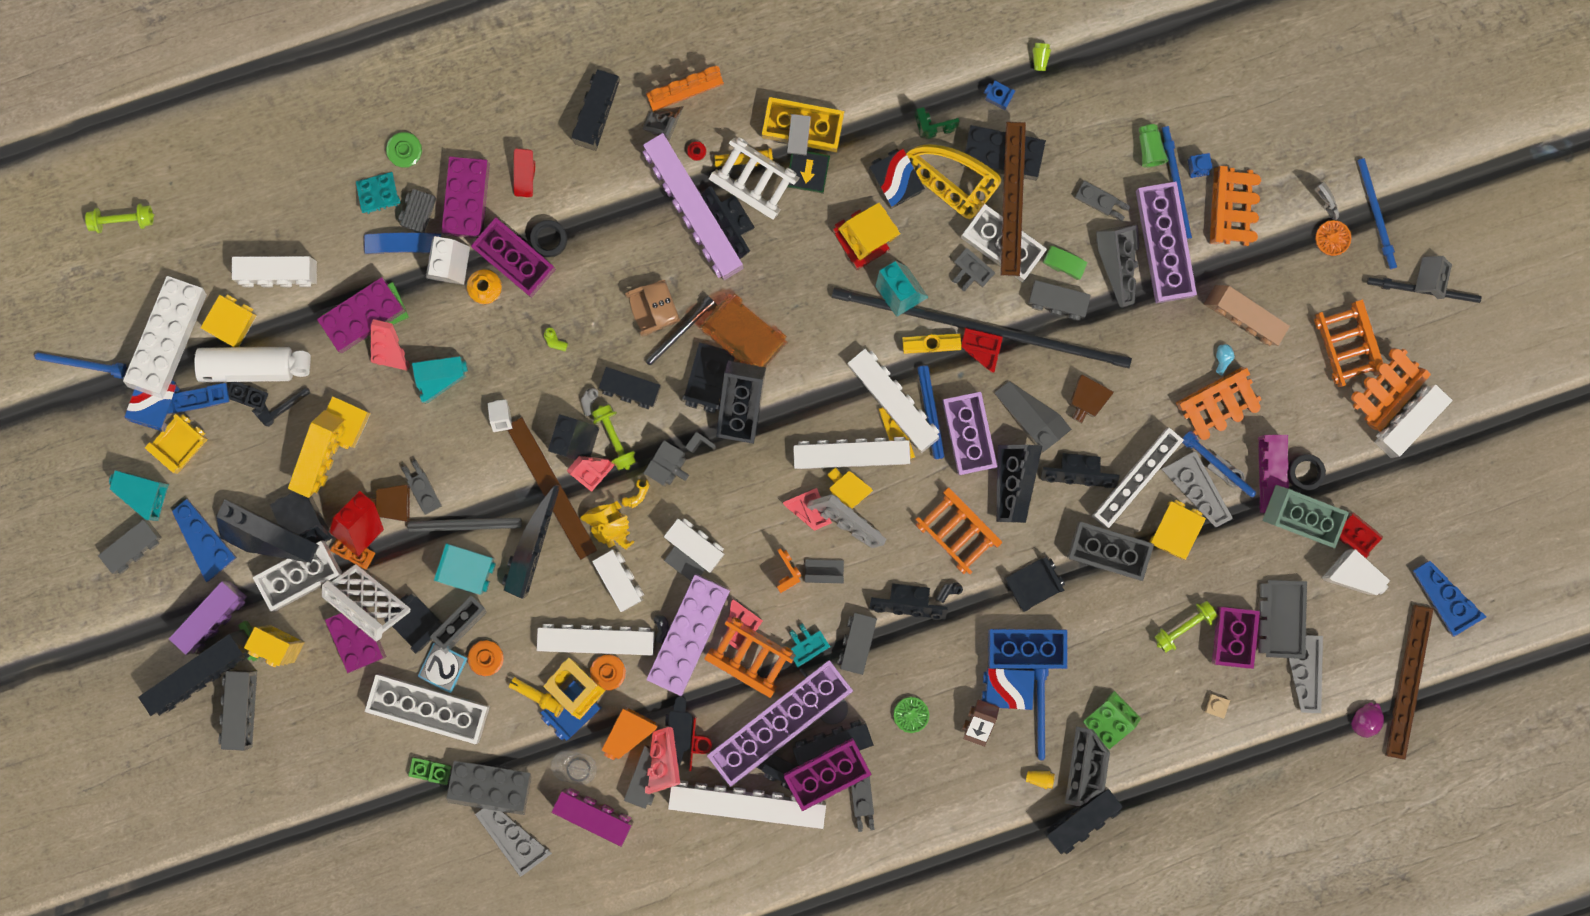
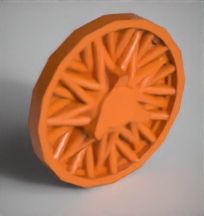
(1333, 238)
(485, 658)
(608, 672)

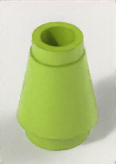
(1041, 56)

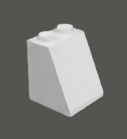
(447, 260)
(1357, 574)

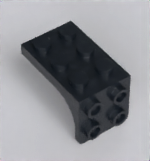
(707, 378)

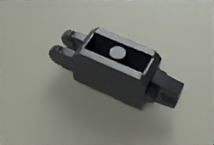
(682, 727)

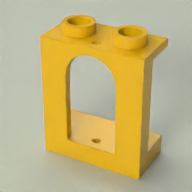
(585, 699)

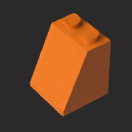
(627, 733)

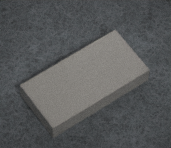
(798, 134)

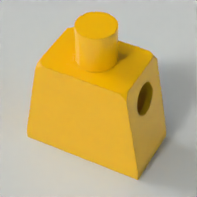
(848, 488)

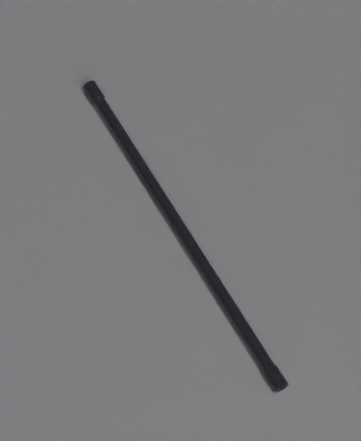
(1114, 359)

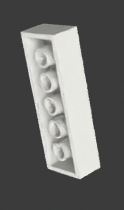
(165, 337)
(427, 708)

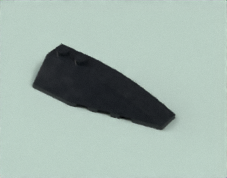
(260, 535)
(528, 551)

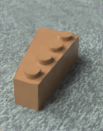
(1246, 314)

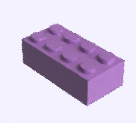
(208, 618)

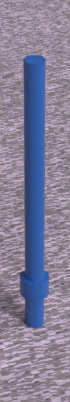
(1169, 147)
(1387, 249)

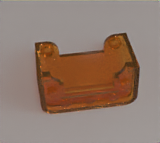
(743, 333)

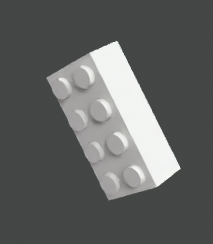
(986, 236)
(274, 270)
(1412, 421)
(295, 579)

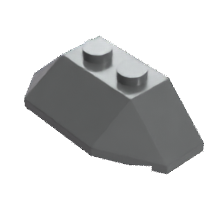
(1087, 768)

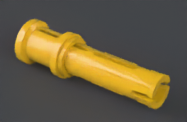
(742, 158)
(545, 701)

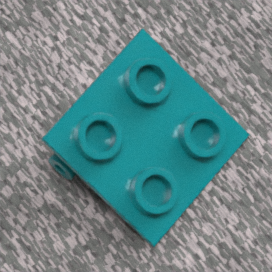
(377, 193)

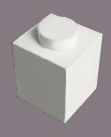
(499, 415)

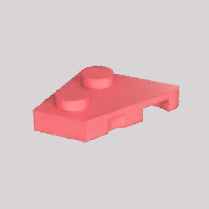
(590, 470)
(798, 506)
(748, 619)

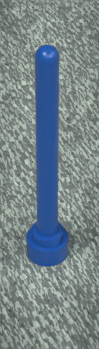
(117, 369)
(1191, 441)
(1041, 676)

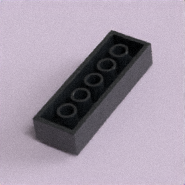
(196, 674)

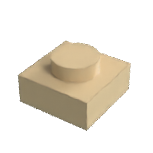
(1217, 706)

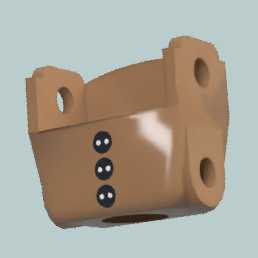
(653, 307)

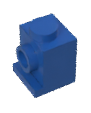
(999, 101)
(1200, 165)

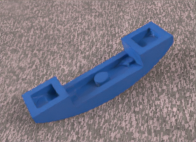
(399, 243)
(199, 398)

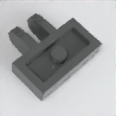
(974, 268)

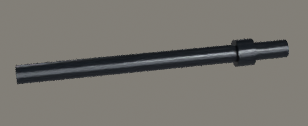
(1387, 283)

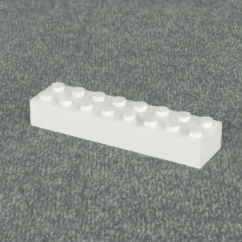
(744, 804)

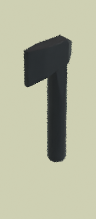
(268, 418)

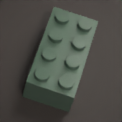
(1305, 516)

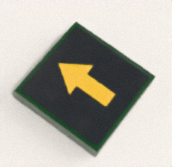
(811, 171)

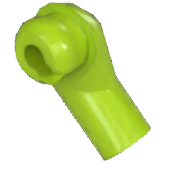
(552, 340)

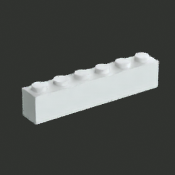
(894, 402)
(852, 454)
(1137, 477)
(594, 640)

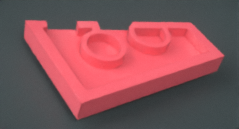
(385, 346)
(664, 764)

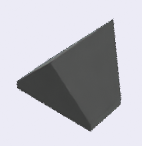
(663, 122)

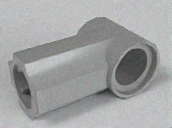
(1211, 467)

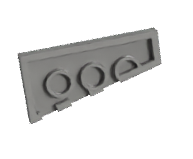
(1197, 485)
(846, 519)
(1308, 675)
(516, 845)

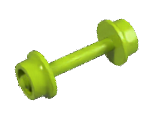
(95, 221)
(604, 414)
(1165, 640)

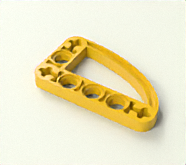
(950, 187)

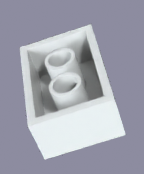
(695, 544)
(618, 580)

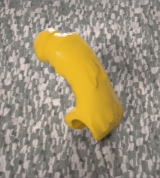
(635, 500)

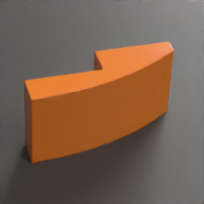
(362, 561)

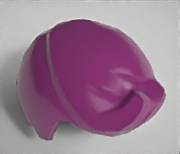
(1368, 720)

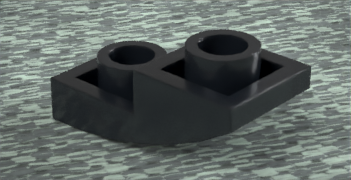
(247, 395)

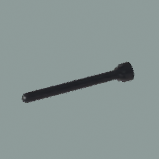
(707, 305)

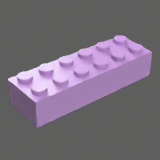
(1166, 242)
(688, 634)

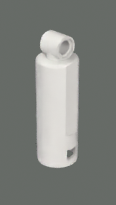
(250, 364)

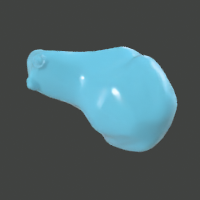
(1225, 356)

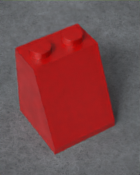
(357, 524)

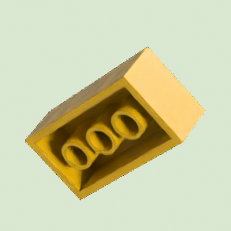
(824, 123)
(317, 454)
(273, 645)

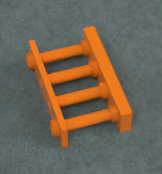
(1362, 329)
(963, 512)
(750, 675)

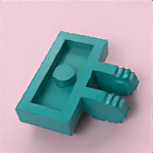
(809, 647)

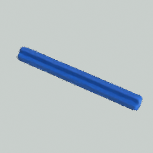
(930, 408)

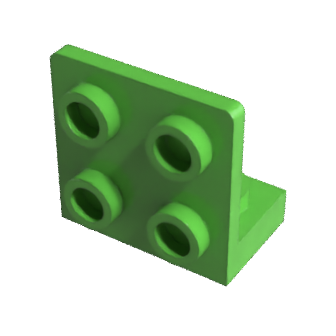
(1112, 720)

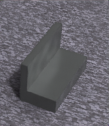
(1434, 276)
(695, 442)
(683, 564)
(824, 571)

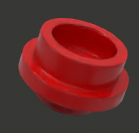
(697, 157)

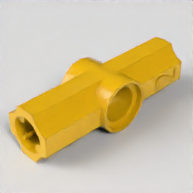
(918, 344)

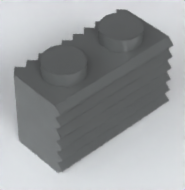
(417, 211)

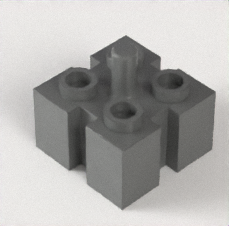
(667, 465)

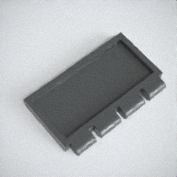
(1285, 619)

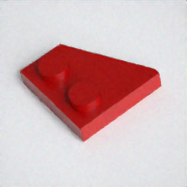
(982, 347)

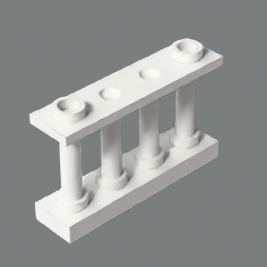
(738, 188)

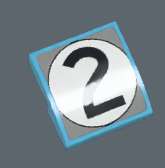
(442, 669)

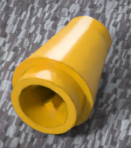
(1041, 779)

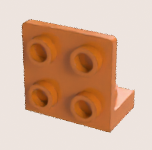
(787, 582)

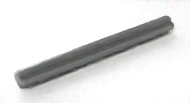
(467, 524)

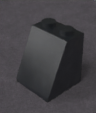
(573, 438)
(301, 517)

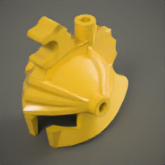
(608, 525)

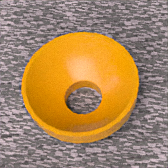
(489, 295)

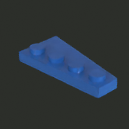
(205, 544)
(1452, 606)

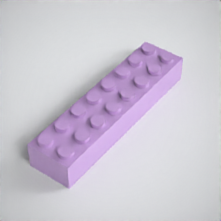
(695, 211)
(780, 723)

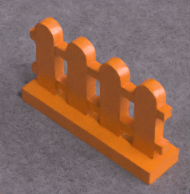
(685, 88)
(1220, 214)
(1397, 396)
(1210, 403)

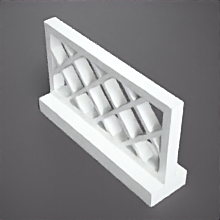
(356, 614)

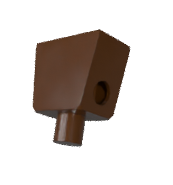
(1088, 398)
(393, 502)

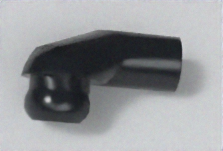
(949, 589)
(663, 627)

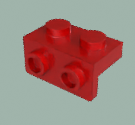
(1359, 535)

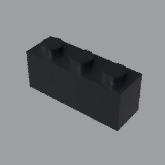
(629, 388)

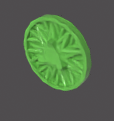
(404, 150)
(911, 714)

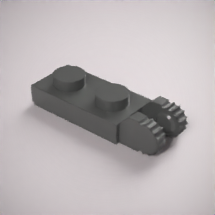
(1100, 200)
(422, 489)
(863, 802)

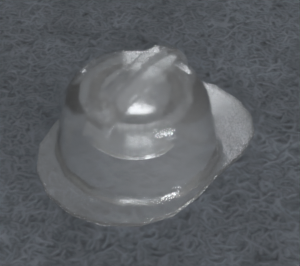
(574, 767)

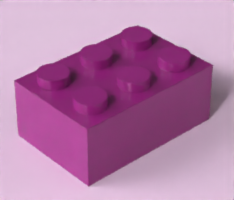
(1235, 637)
(354, 644)

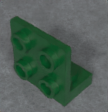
(929, 131)

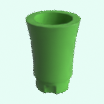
(1151, 146)

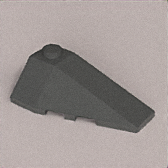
(1118, 250)
(1035, 418)

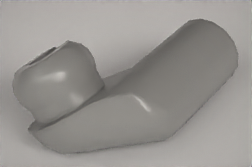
(587, 401)

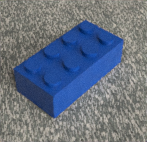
(1027, 648)

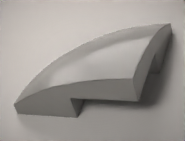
(1330, 206)

